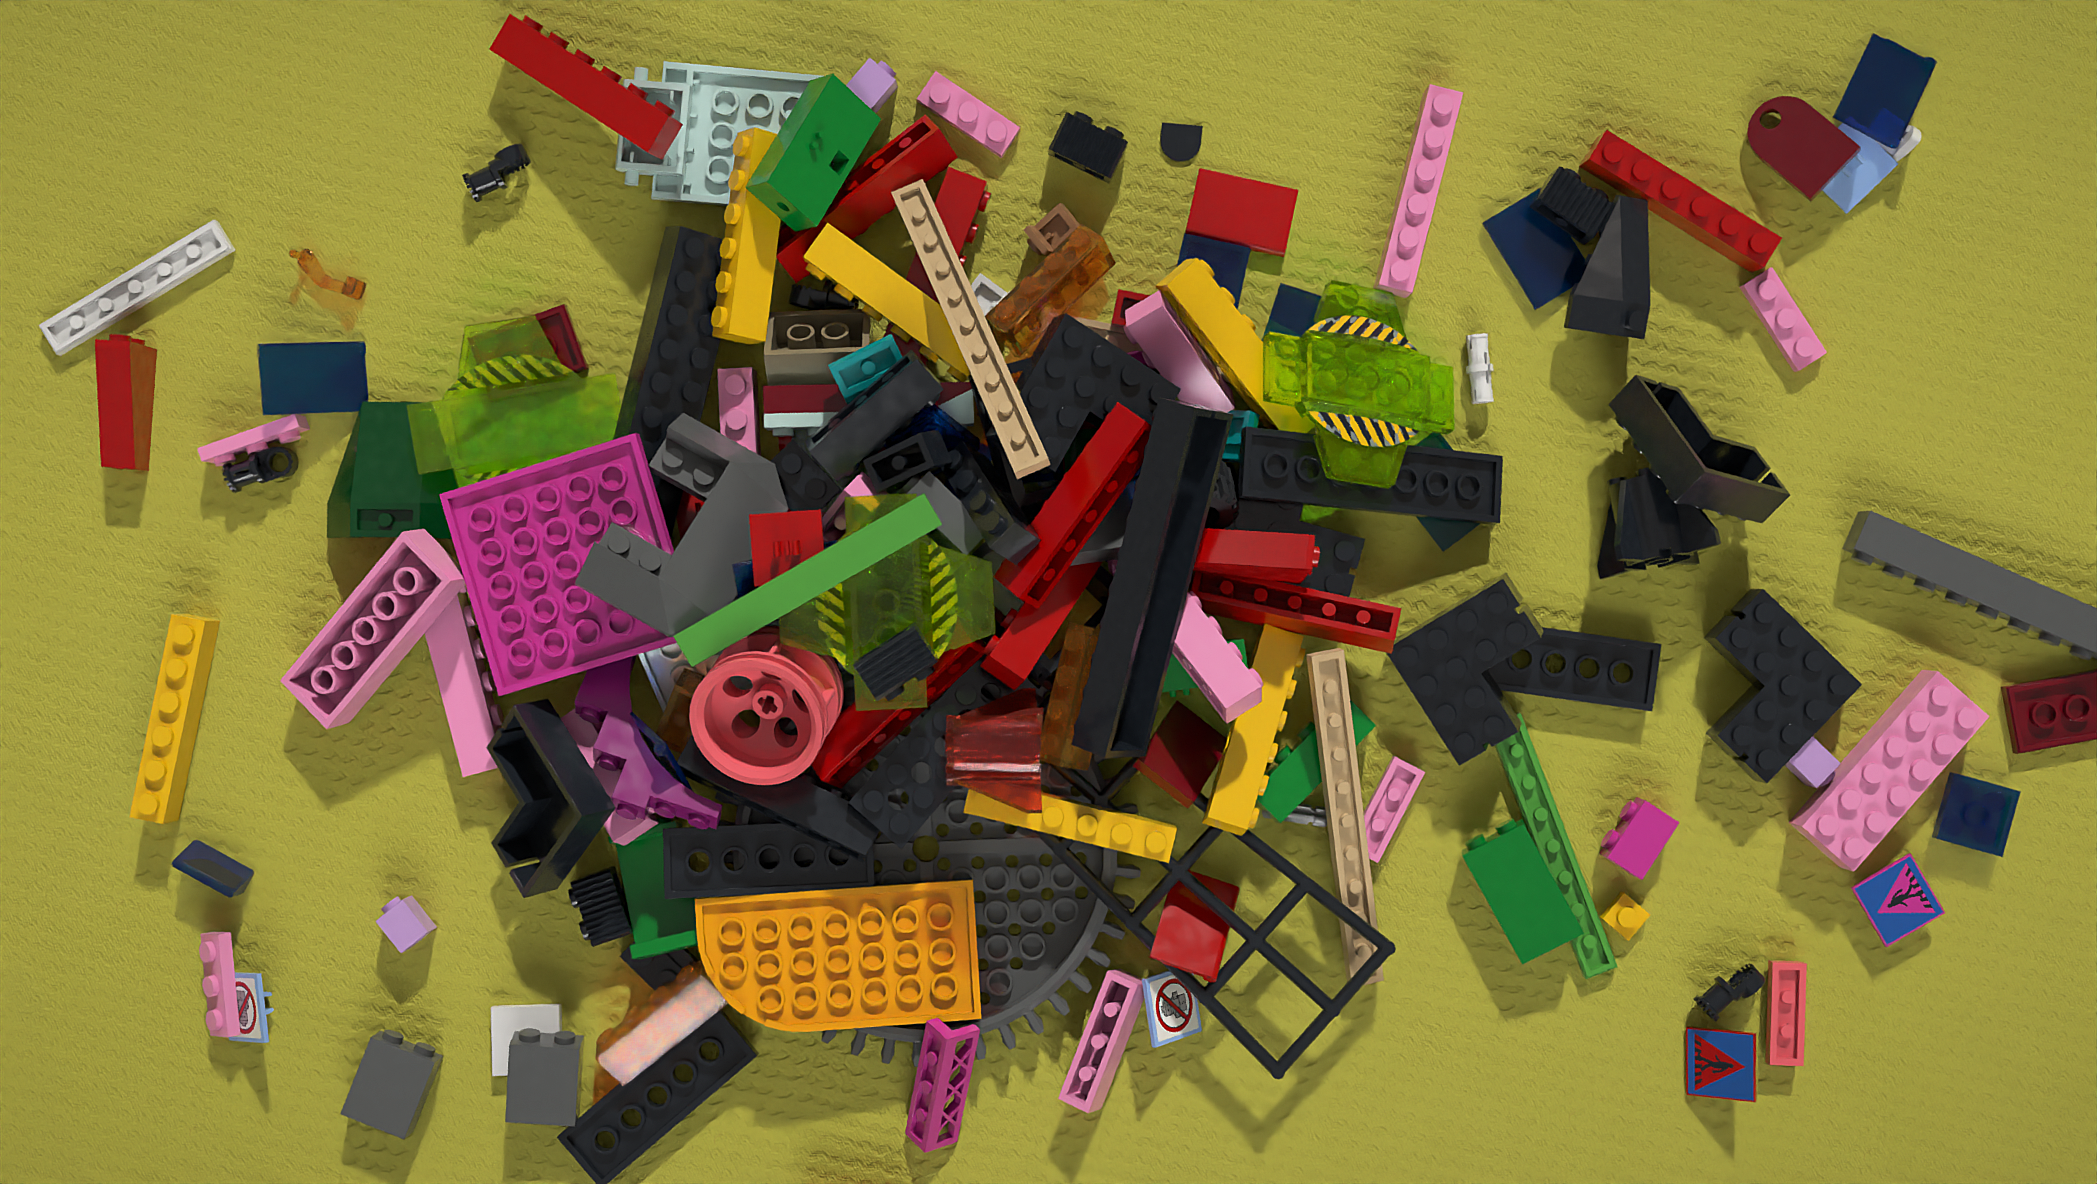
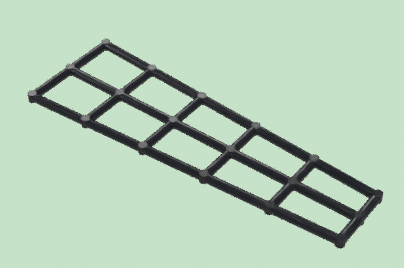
(1253, 938)

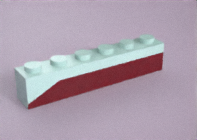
(812, 406)

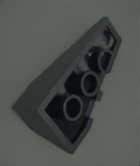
(1616, 282)

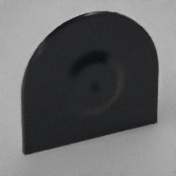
(1180, 141)

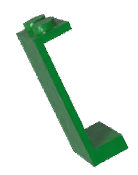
(1521, 890)
(656, 922)

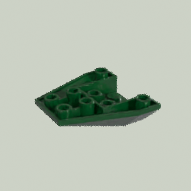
(380, 482)

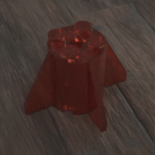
(998, 750)

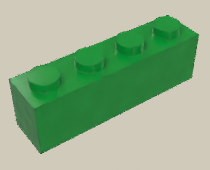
(1298, 769)

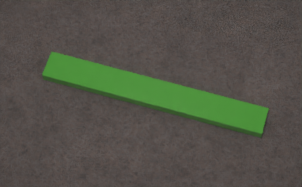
(808, 579)
(1552, 841)

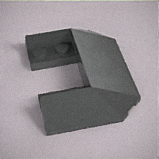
(698, 577)

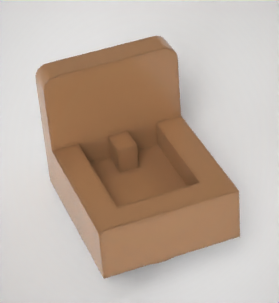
(1051, 230)

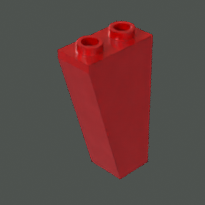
(125, 401)
(1258, 554)

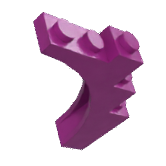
(643, 780)

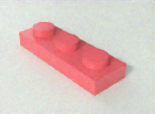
(1786, 1013)

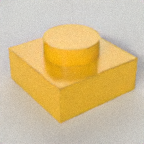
(1624, 916)

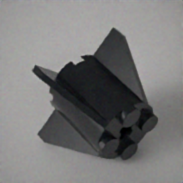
(1650, 527)

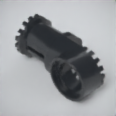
(492, 176)
(818, 299)
(258, 468)
(1722, 993)

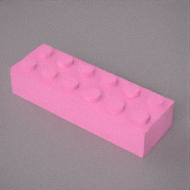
(375, 628)
(1889, 769)

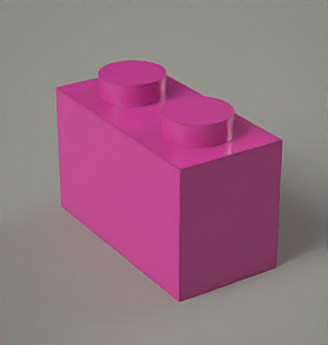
(1638, 837)

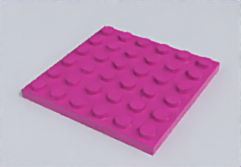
(525, 545)

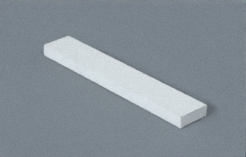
(137, 287)

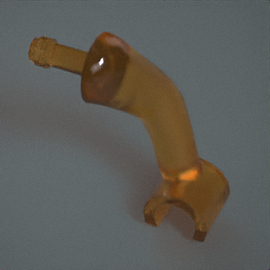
(310, 265)

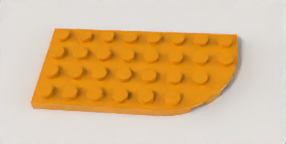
(845, 955)

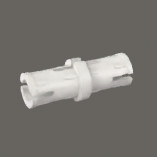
(1479, 368)

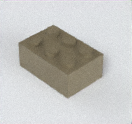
(806, 342)

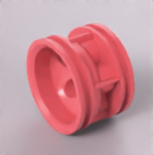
(765, 752)

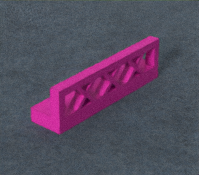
(933, 1087)

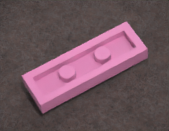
(968, 114)
(1783, 319)
(254, 440)
(1389, 804)
(219, 984)

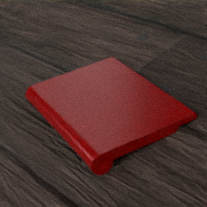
(1242, 212)
(1190, 932)

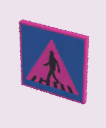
(1897, 900)

